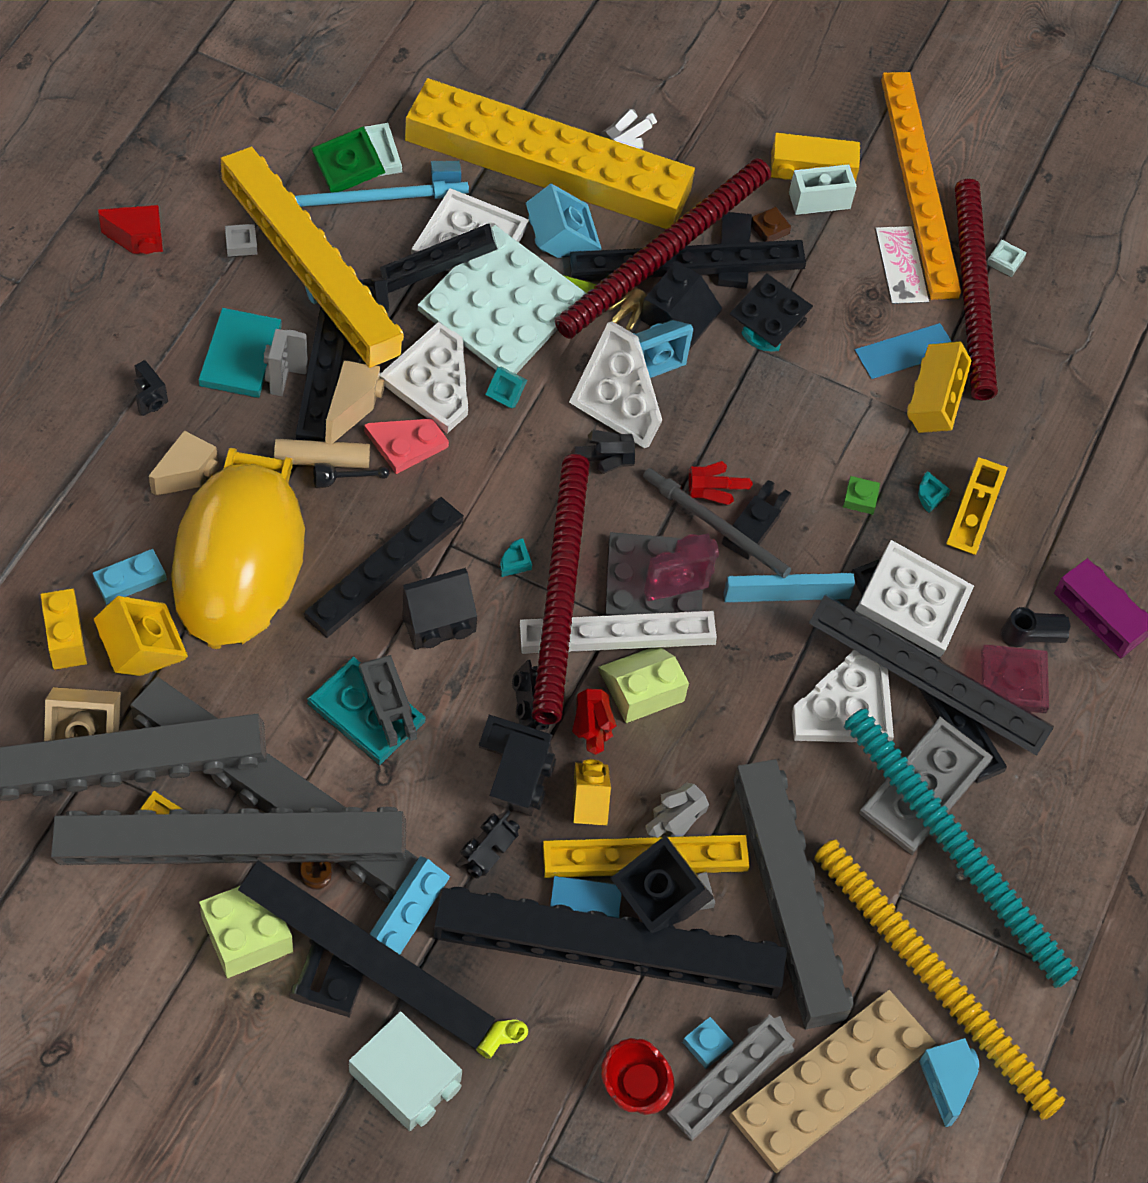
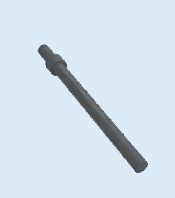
(672, 490)

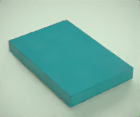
(237, 352)
(349, 709)

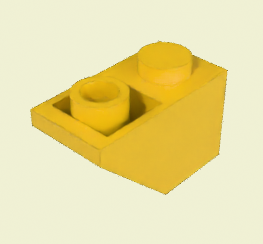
(591, 792)

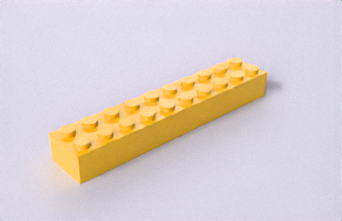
(549, 153)

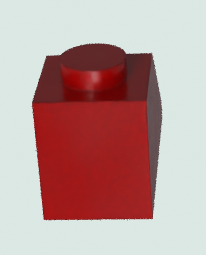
(133, 228)

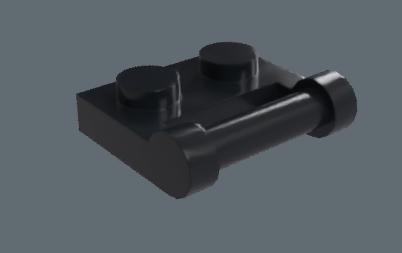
(338, 988)

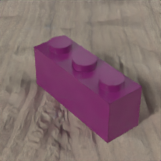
(1103, 607)

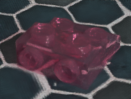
(684, 570)

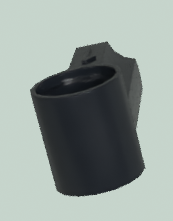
(1035, 628)

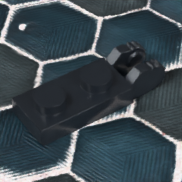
(758, 518)

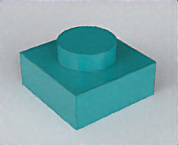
(506, 387)

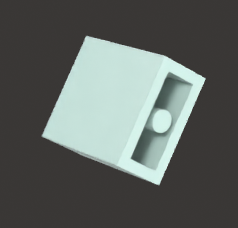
(406, 1072)

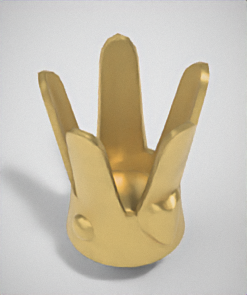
(631, 302)

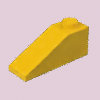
(976, 505)

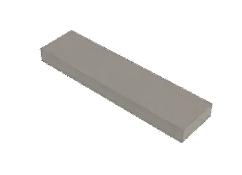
(730, 1077)

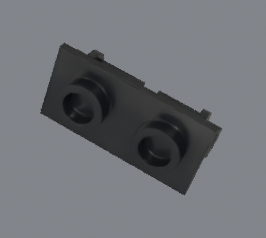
(524, 686)
(478, 852)

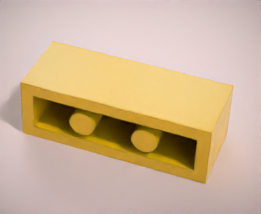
(806, 152)
(939, 387)

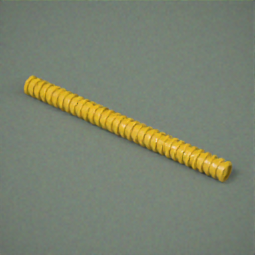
(939, 979)

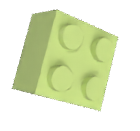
(244, 932)

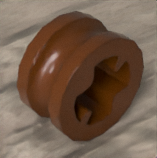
(316, 883)

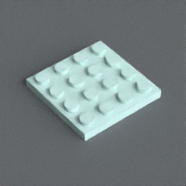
(502, 303)

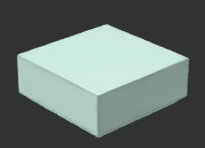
(1006, 258)

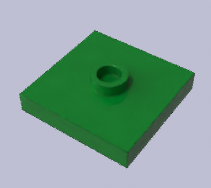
(348, 160)

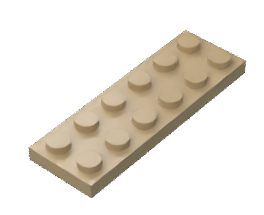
(832, 1081)

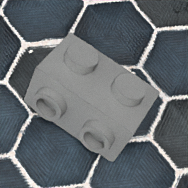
(285, 355)

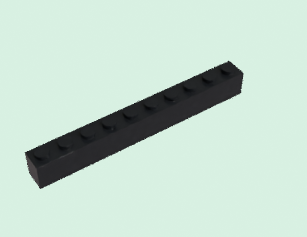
(610, 942)

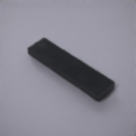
(439, 257)

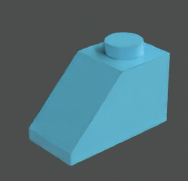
(950, 1076)

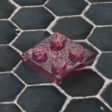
(1017, 675)

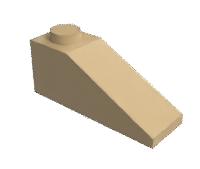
(353, 398)

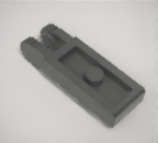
(387, 697)

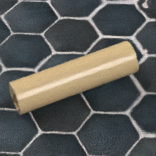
(336, 454)

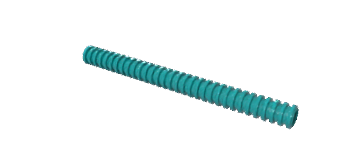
(961, 848)

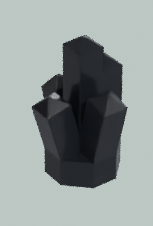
(611, 448)

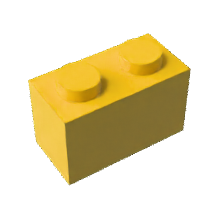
(63, 629)

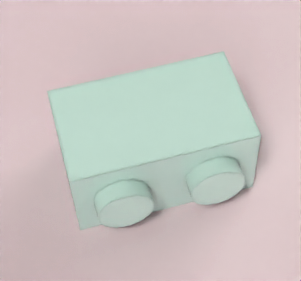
(822, 189)

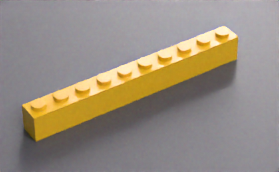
(312, 257)

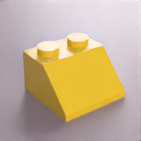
(139, 636)

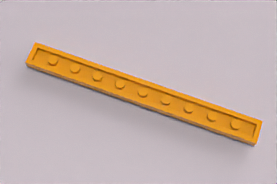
(920, 186)

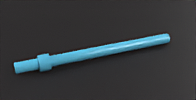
(437, 189)

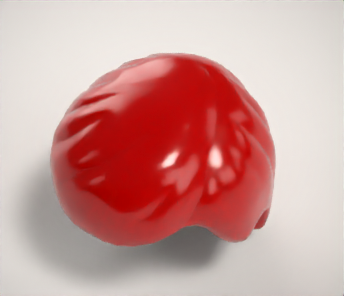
(637, 1076)

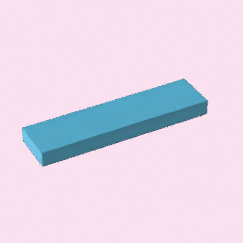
(791, 588)

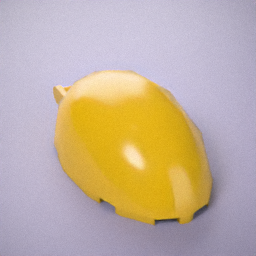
(238, 550)

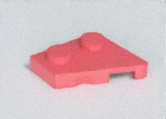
(406, 441)

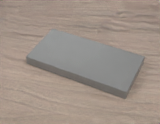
(949, 767)

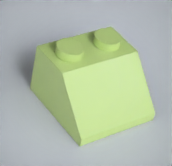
(645, 682)

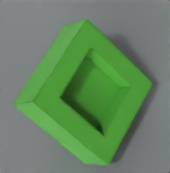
(861, 495)

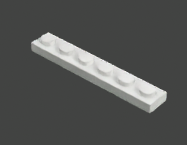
(628, 631)

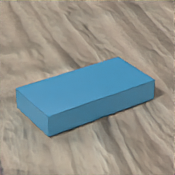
(586, 896)

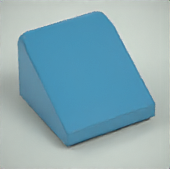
(446, 171)

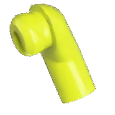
(502, 1033)

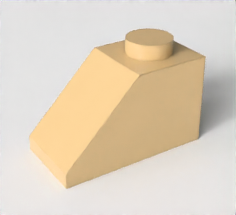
(184, 465)

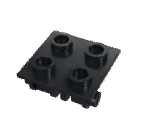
(771, 310)

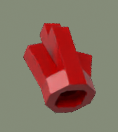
(703, 483)
(593, 719)

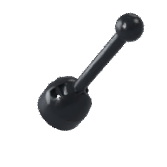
(325, 474)

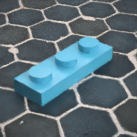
(410, 904)

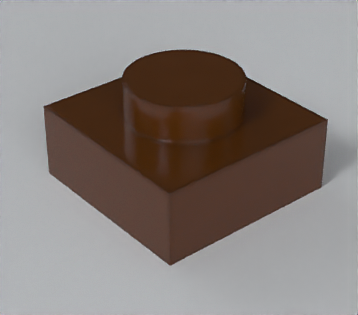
(770, 225)

